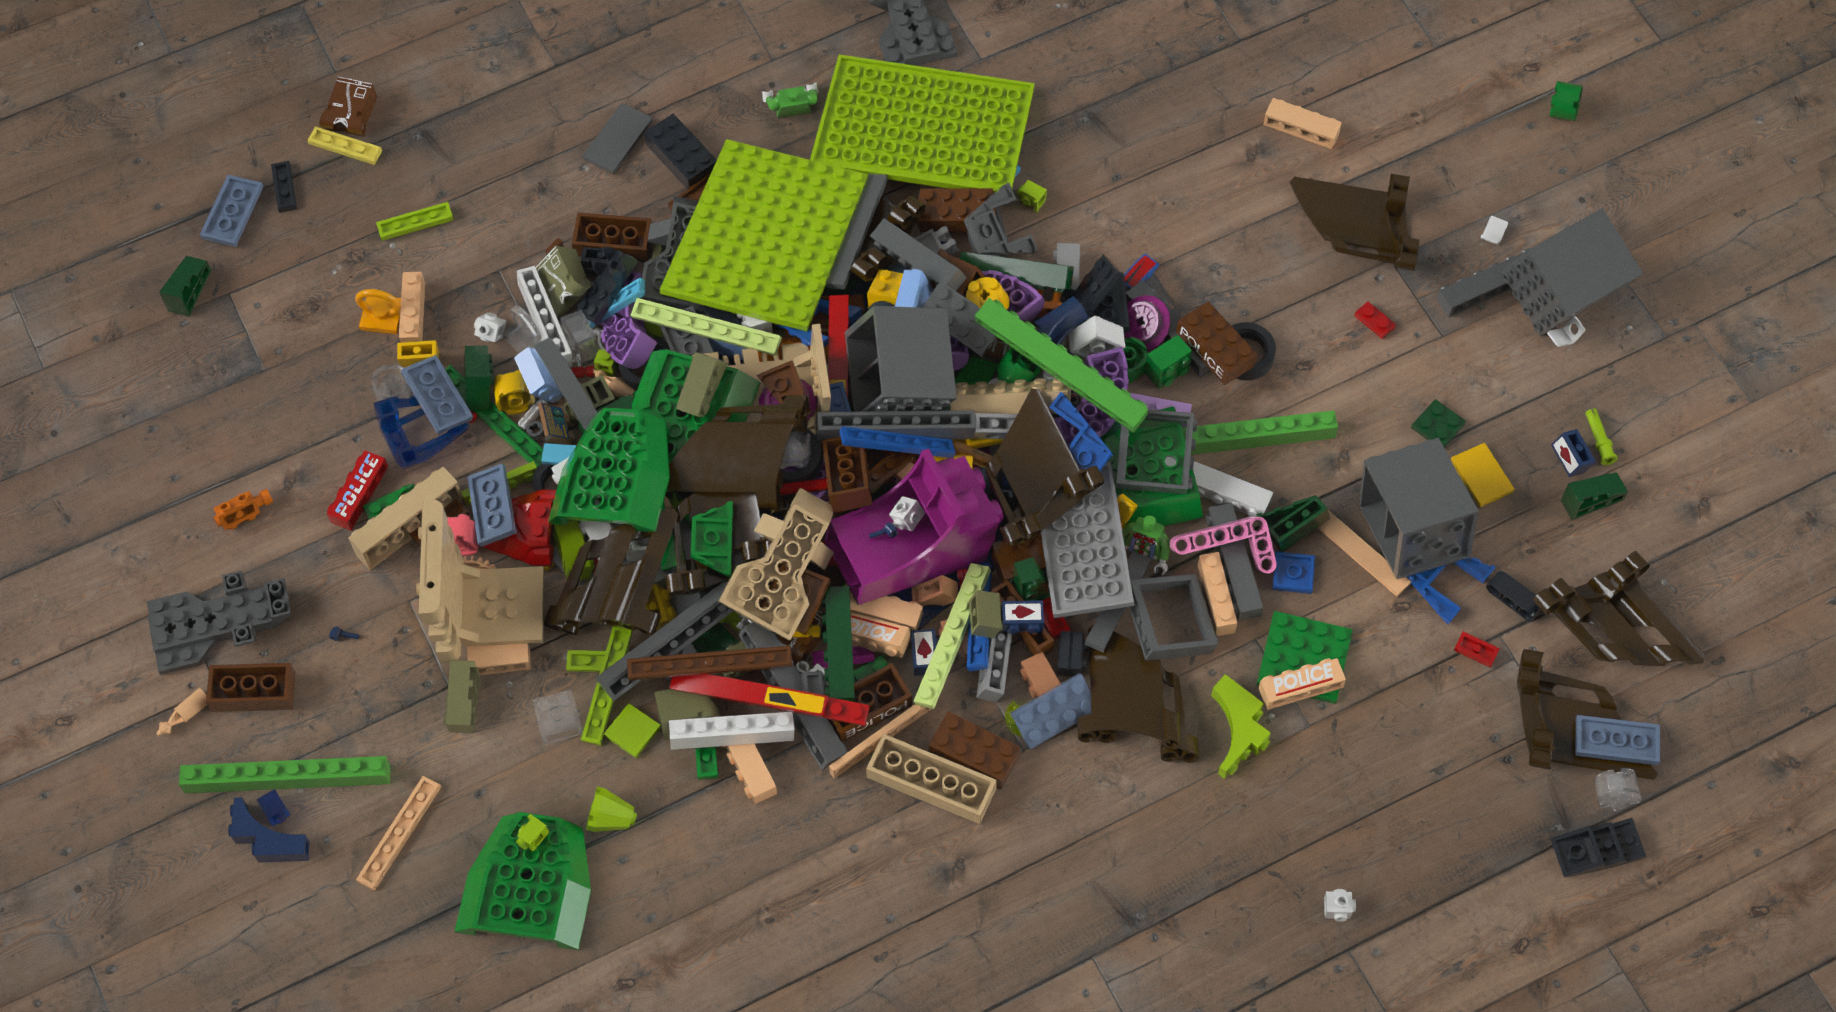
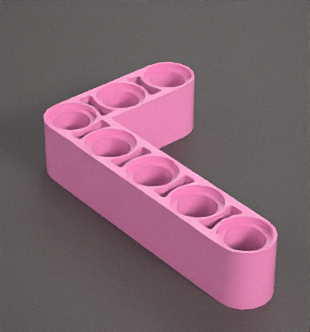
(1228, 536)

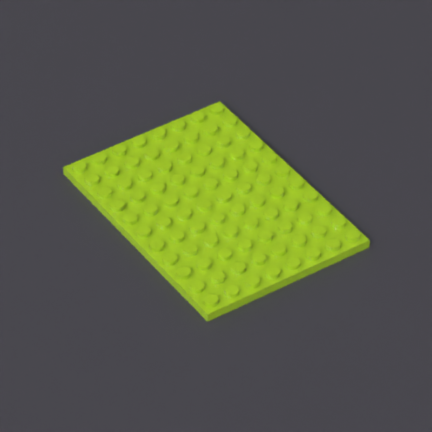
(923, 124)
(764, 235)

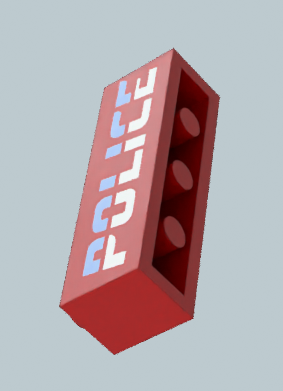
(357, 490)

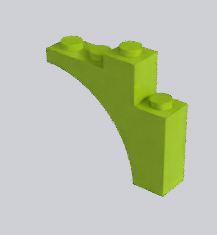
(1242, 713)

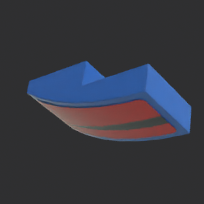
(1140, 270)

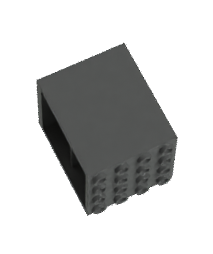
(1571, 272)
(900, 360)
(1418, 508)

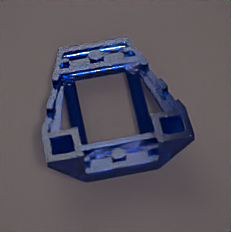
(395, 438)

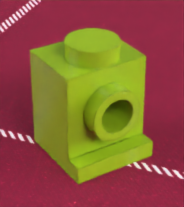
(1032, 195)
(604, 359)
(532, 833)

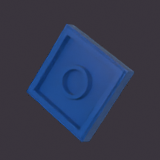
(1293, 572)

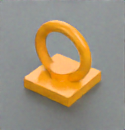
(379, 312)

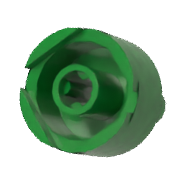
(1566, 101)
(1136, 358)
(1016, 367)

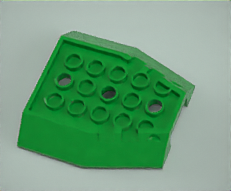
(662, 388)
(1147, 451)
(631, 486)
(551, 900)

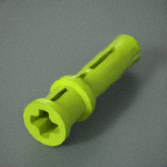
(1602, 444)

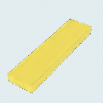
(344, 145)

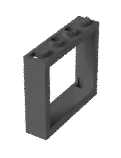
(1162, 416)
(1144, 628)

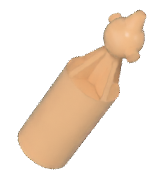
(616, 385)
(184, 711)

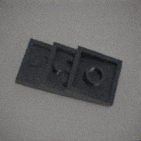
(1598, 848)

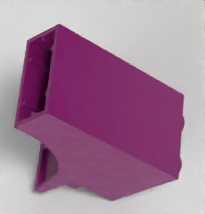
(948, 538)

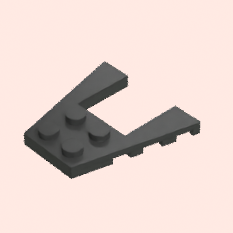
(986, 230)

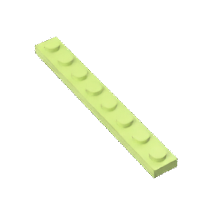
(706, 326)
(951, 638)

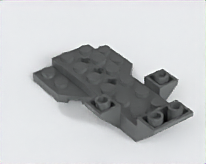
(914, 27)
(667, 233)
(235, 617)

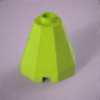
(609, 812)

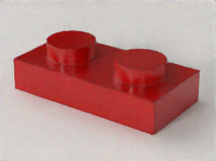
(1375, 320)
(1052, 624)
(1476, 649)

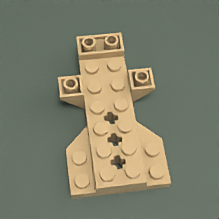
(794, 543)

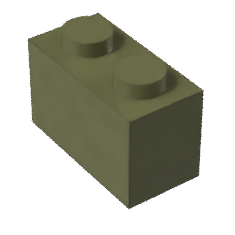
(985, 614)

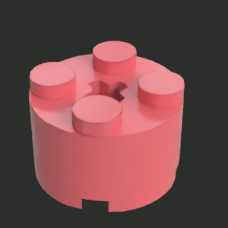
(464, 534)

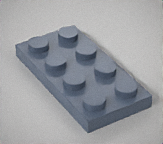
(231, 210)
(437, 394)
(491, 505)
(1053, 711)
(1617, 740)

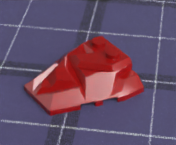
(532, 529)

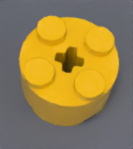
(986, 288)
(512, 393)

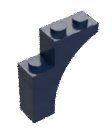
(1062, 320)
(266, 843)

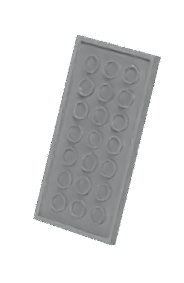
(1088, 555)

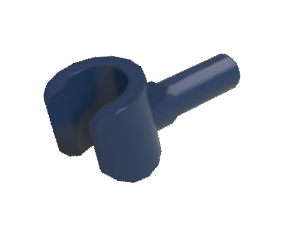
(889, 529)
(337, 632)

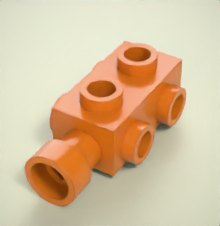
(240, 508)

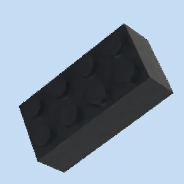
(679, 150)

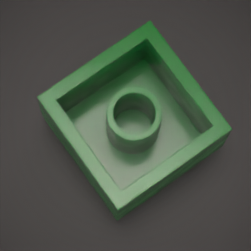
(1168, 362)

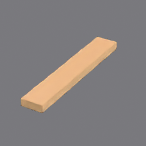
(1363, 554)
(871, 743)
(398, 833)

